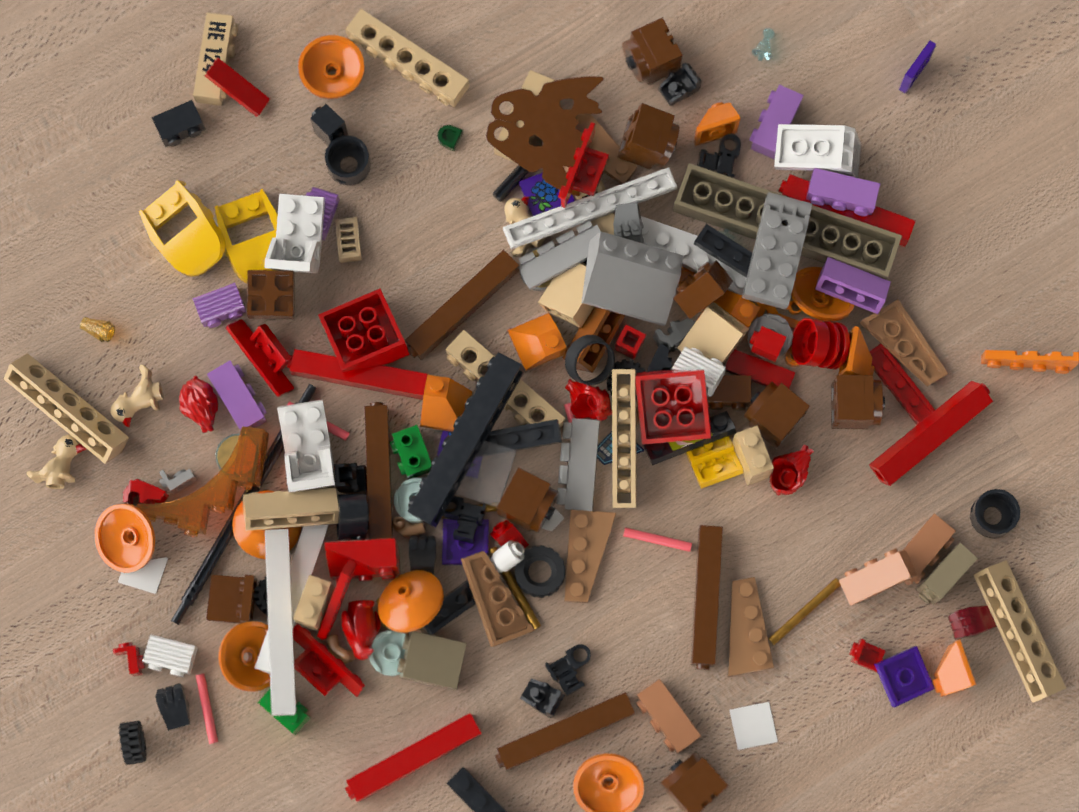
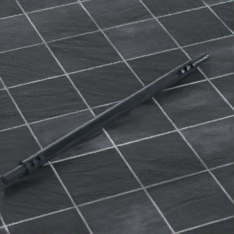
(226, 533)

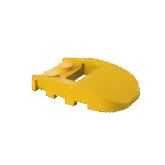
(197, 245)
(252, 252)

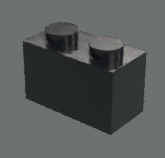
(178, 124)
(327, 124)

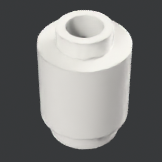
(507, 556)

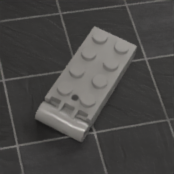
(777, 250)

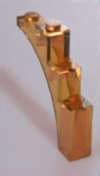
(219, 494)

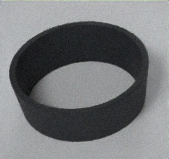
(574, 351)

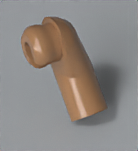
(407, 529)
(339, 652)

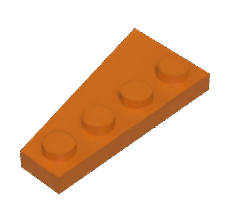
(1030, 359)

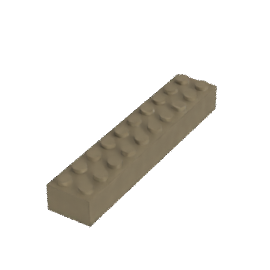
(740, 205)

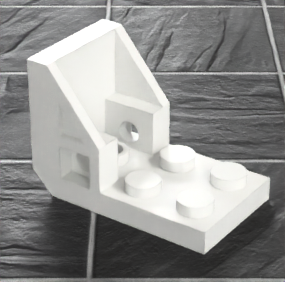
(818, 146)
(297, 234)
(306, 446)

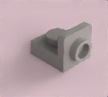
(180, 481)

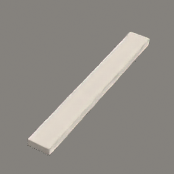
(589, 208)
(300, 569)
(280, 622)

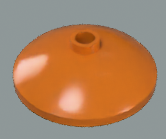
(329, 54)
(816, 303)
(116, 540)
(254, 540)
(410, 601)
(243, 639)
(598, 794)

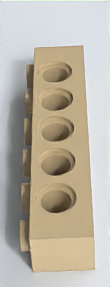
(365, 24)
(465, 345)
(66, 408)
(624, 438)
(1019, 631)

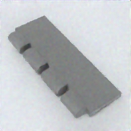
(556, 260)
(582, 460)

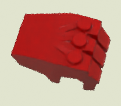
(148, 493)

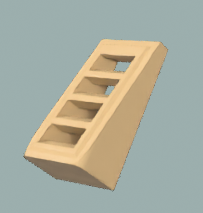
(352, 255)

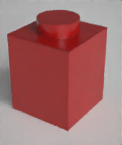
(630, 342)
(767, 343)

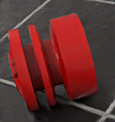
(820, 343)

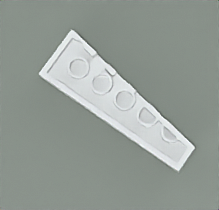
(682, 243)

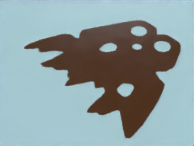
(549, 122)

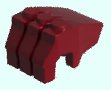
(971, 621)

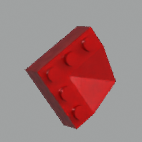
(364, 332)
(673, 406)
(373, 558)

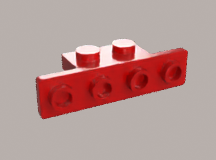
(587, 168)
(264, 353)
(321, 667)

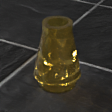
(100, 329)

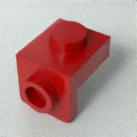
(506, 531)
(866, 654)
(135, 660)

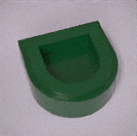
(449, 136)

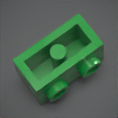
(412, 452)
(290, 722)

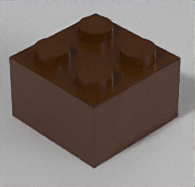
(702, 288)

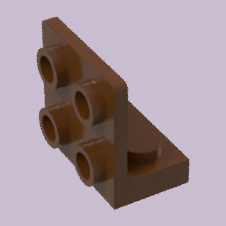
(231, 598)

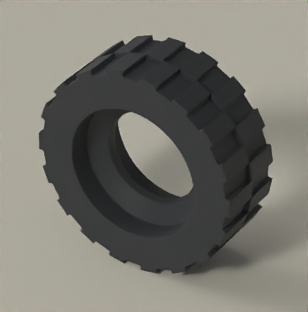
(557, 575)

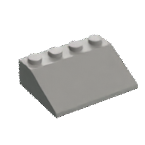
(631, 278)

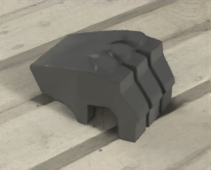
(628, 222)
(677, 333)

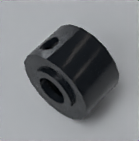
(346, 147)
(1006, 505)
(353, 517)

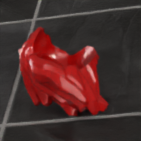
(588, 401)
(199, 403)
(790, 471)

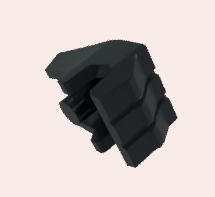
(680, 84)
(661, 361)
(350, 477)
(422, 553)
(542, 697)
(173, 706)

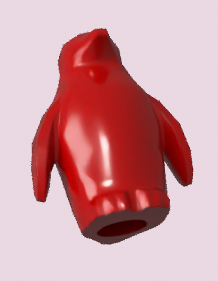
(361, 627)

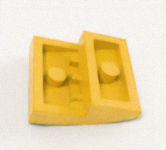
(714, 462)

